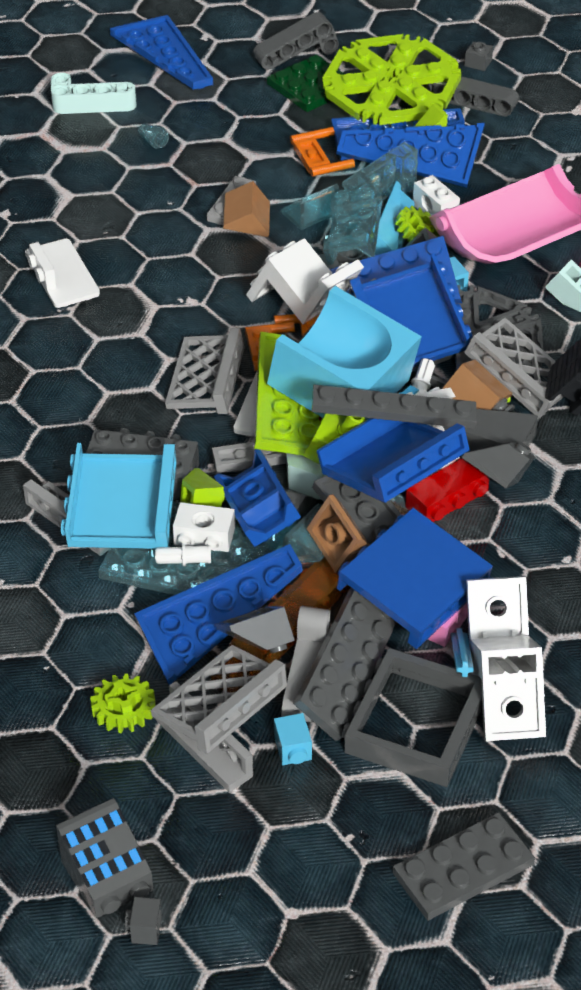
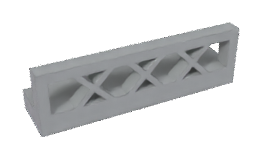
(49, 502)
(228, 762)

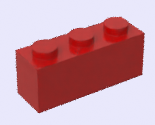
(447, 490)

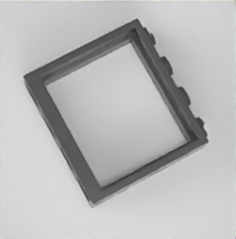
(400, 757)

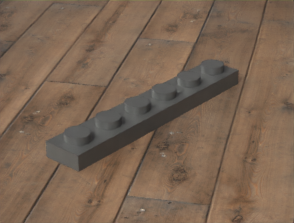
(393, 406)

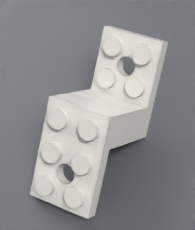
(301, 279)
(505, 658)

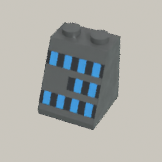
(104, 858)

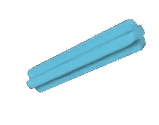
(461, 652)

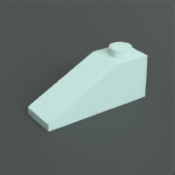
(567, 286)

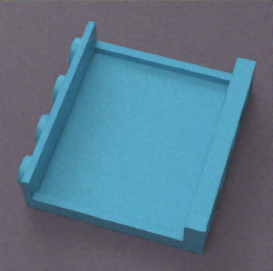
(120, 499)

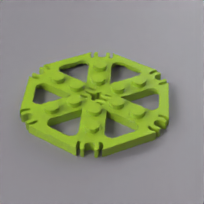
(377, 73)

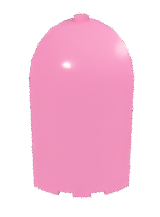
(512, 218)

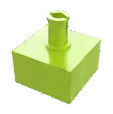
(329, 429)

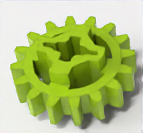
(413, 221)
(123, 703)

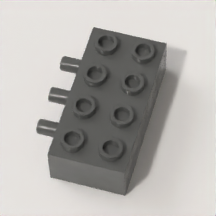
(125, 443)

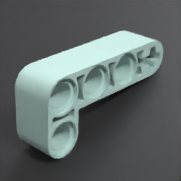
(91, 97)

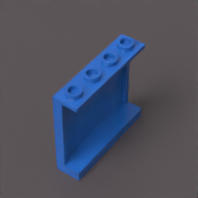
(421, 303)
(390, 455)
(415, 574)

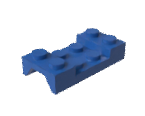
(259, 500)

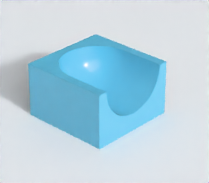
(345, 349)

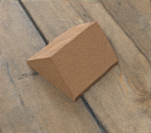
(247, 210)
(477, 384)
(336, 533)

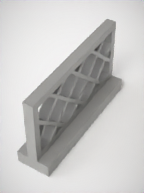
(224, 372)
(513, 374)
(237, 706)

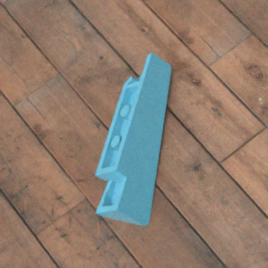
(388, 236)

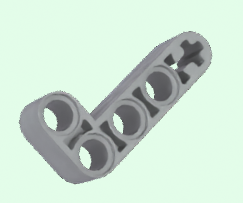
(311, 632)

